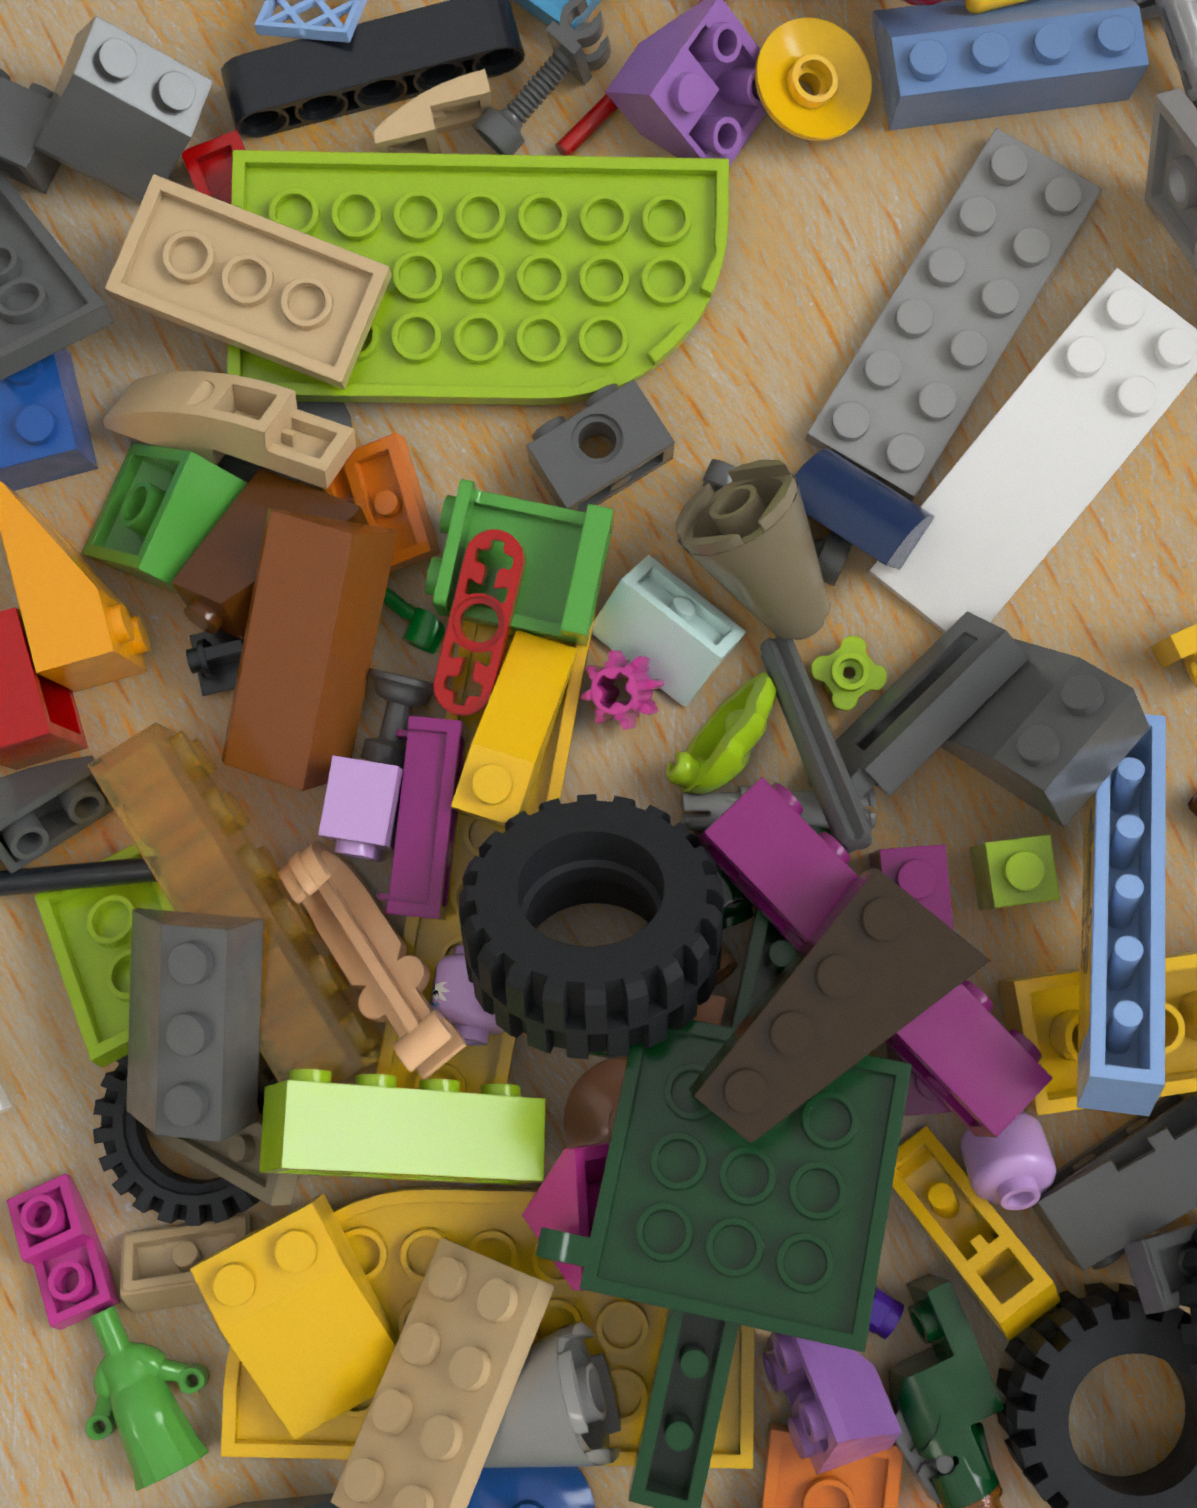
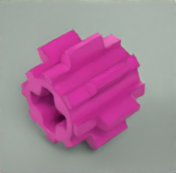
(605, 693)

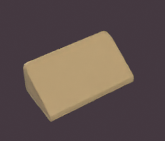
(159, 1262)

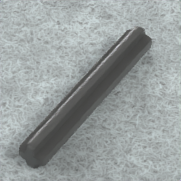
(816, 745)

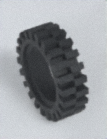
(147, 1177)

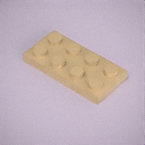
(248, 281)
(445, 1385)

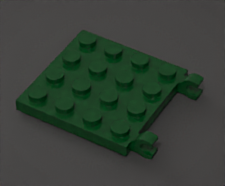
(735, 1228)

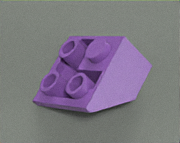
(693, 85)
(833, 1400)

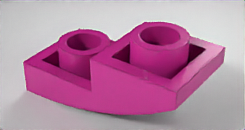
(65, 1250)

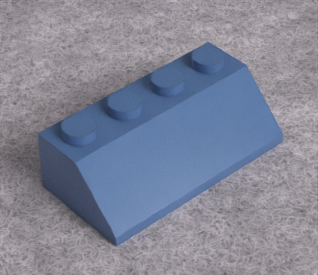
(1008, 61)

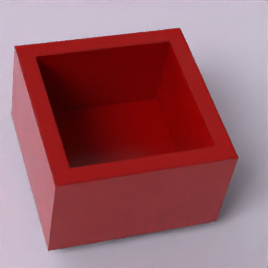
(35, 713)

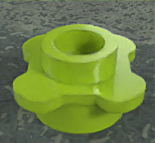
(843, 690)

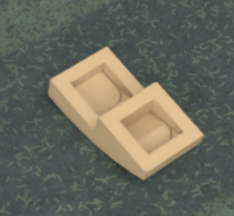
(435, 111)

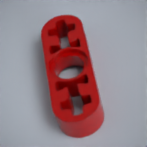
(462, 601)

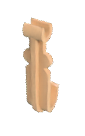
(372, 956)

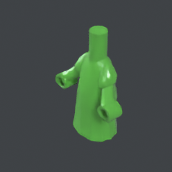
(141, 1405)

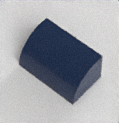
(861, 508)

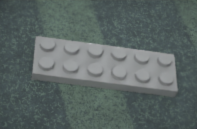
(953, 314)

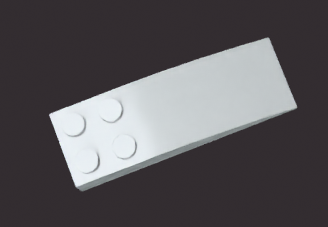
(1046, 454)

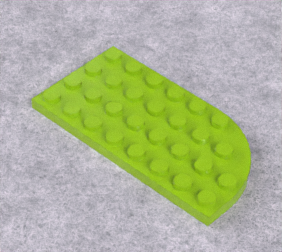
(503, 267)

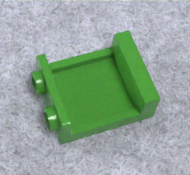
(562, 567)

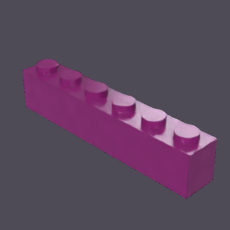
(797, 881)

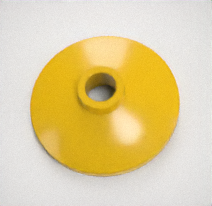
(826, 60)

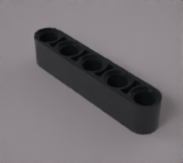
(380, 66)

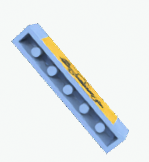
(1124, 934)

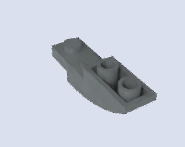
(46, 808)

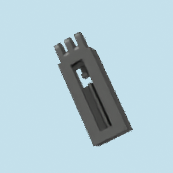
(928, 704)

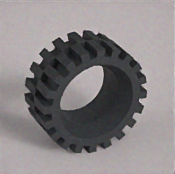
(1047, 1376)

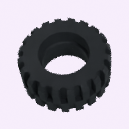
(598, 993)

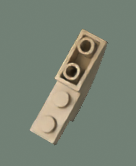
(233, 417)

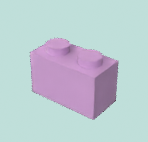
(361, 807)

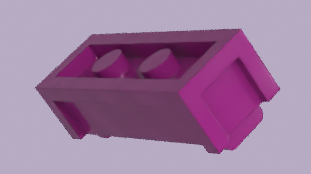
(426, 818)

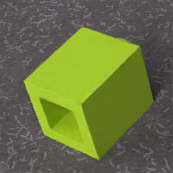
(1015, 872)

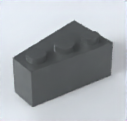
(1125, 1185)

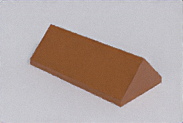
(307, 646)

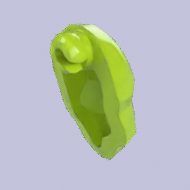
(725, 740)

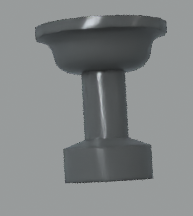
(401, 694)

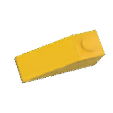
(514, 730)
(972, 1236)

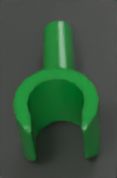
(423, 628)

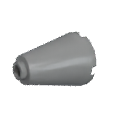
(559, 1407)

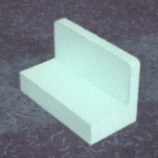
(670, 624)

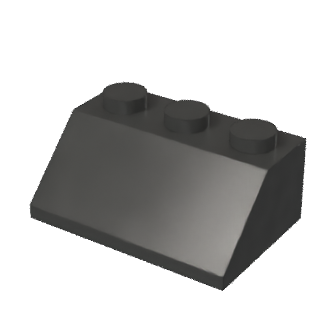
(194, 1023)

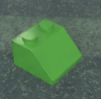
(160, 512)

